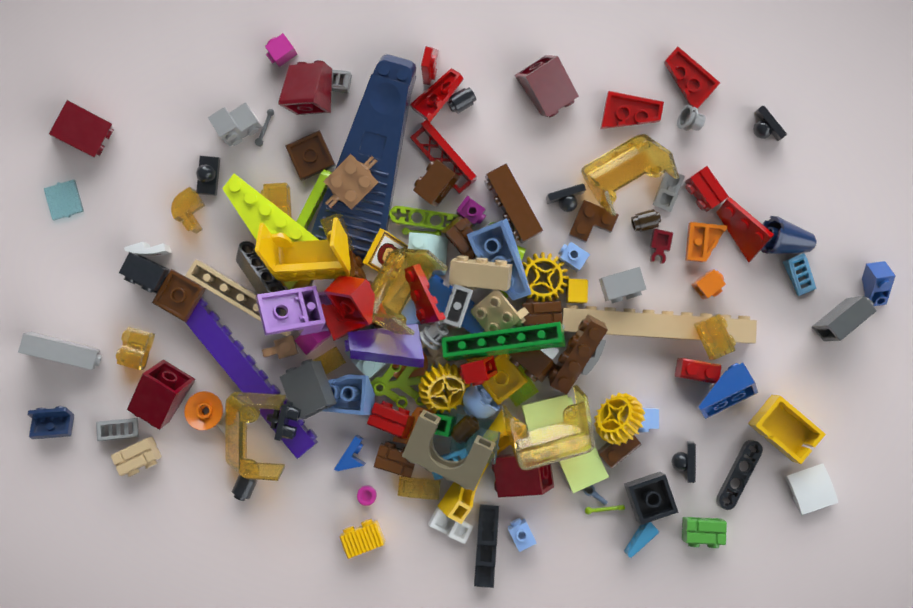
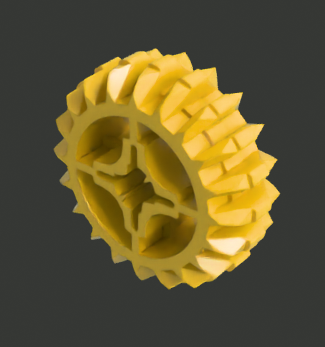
(548, 285)
(433, 384)
(619, 418)

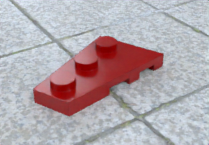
(434, 98)
(630, 110)
(744, 228)

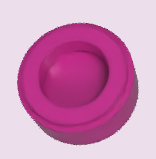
(366, 495)

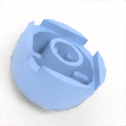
(479, 402)

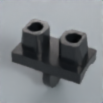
(283, 429)

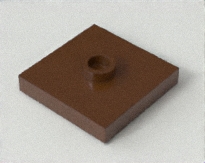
(310, 155)
(178, 295)

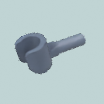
(596, 495)

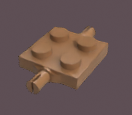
(351, 181)

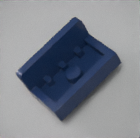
(51, 422)

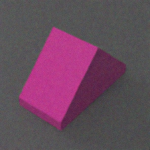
(311, 341)

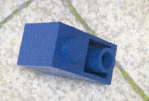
(878, 282)

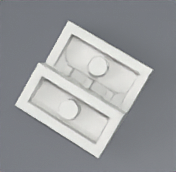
(812, 489)

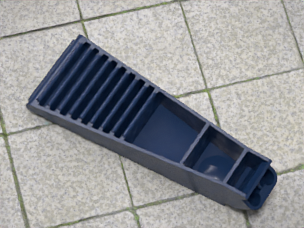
(377, 133)

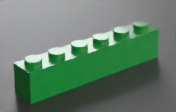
(503, 341)

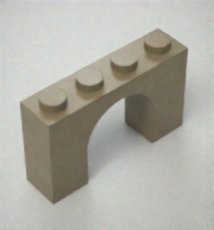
(422, 452)

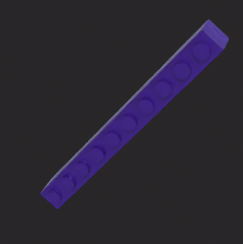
(242, 369)

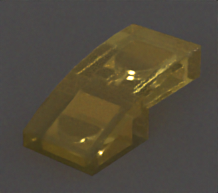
(331, 360)
(419, 488)

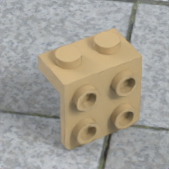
(497, 313)

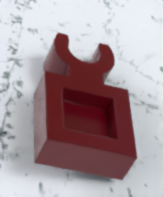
(661, 242)

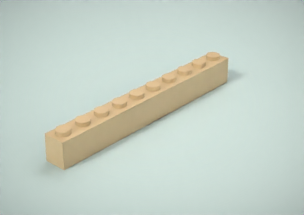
(655, 325)

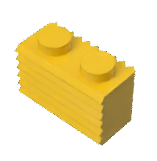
(362, 539)

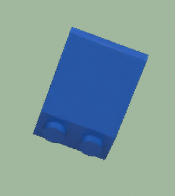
(731, 388)

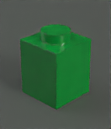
(445, 425)

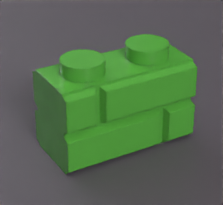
(704, 531)

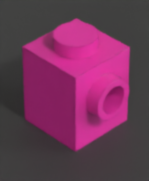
(280, 50)

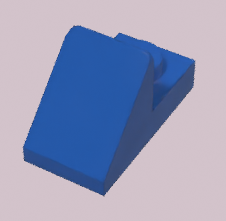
(348, 460)

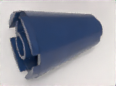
(787, 237)

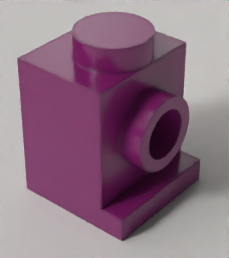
(463, 211)

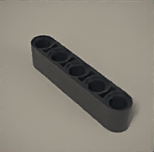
(257, 272)

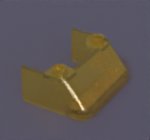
(625, 164)
(394, 291)
(240, 410)
(555, 441)

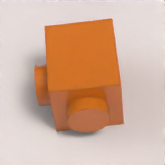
(709, 284)

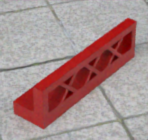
(445, 149)

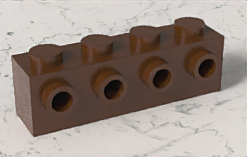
(513, 203)
(577, 354)

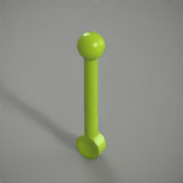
(405, 231)
(588, 510)

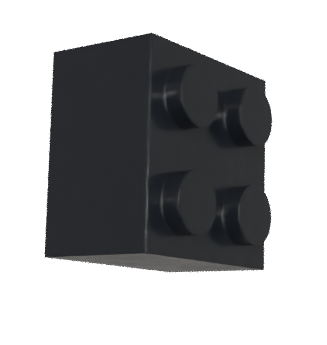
(144, 272)
(651, 498)

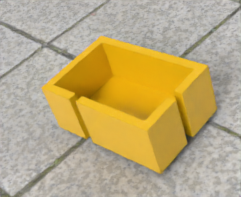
(786, 428)

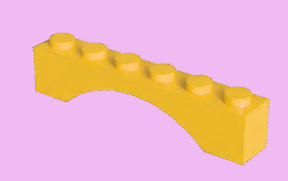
(459, 501)

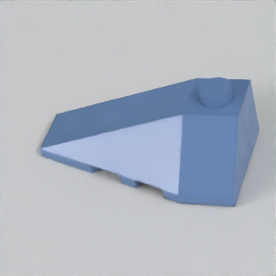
(498, 243)
(352, 395)

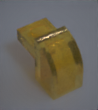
(184, 207)

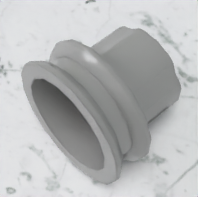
(690, 119)
(434, 334)

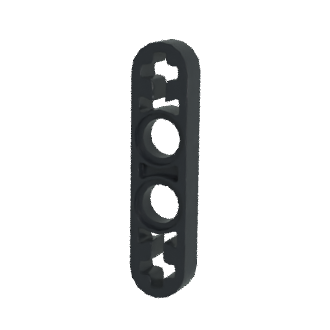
(743, 477)

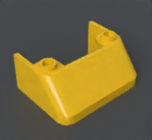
(304, 259)

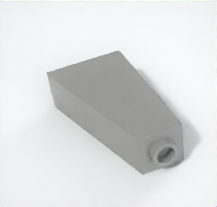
(59, 350)

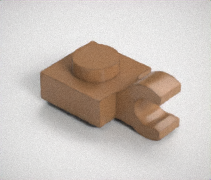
(283, 347)

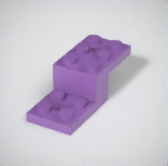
(301, 307)

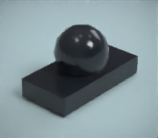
(767, 125)
(208, 175)
(566, 197)
(683, 461)

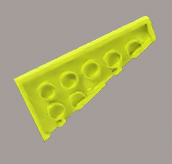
(257, 209)

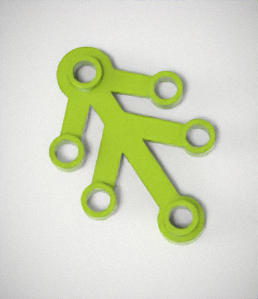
(402, 383)

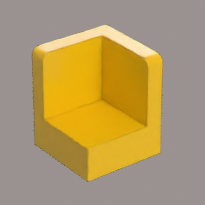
(577, 291)

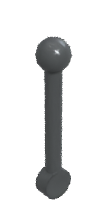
(259, 142)

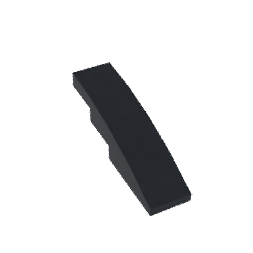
(486, 546)

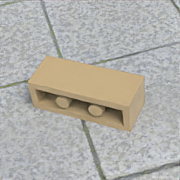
(480, 273)

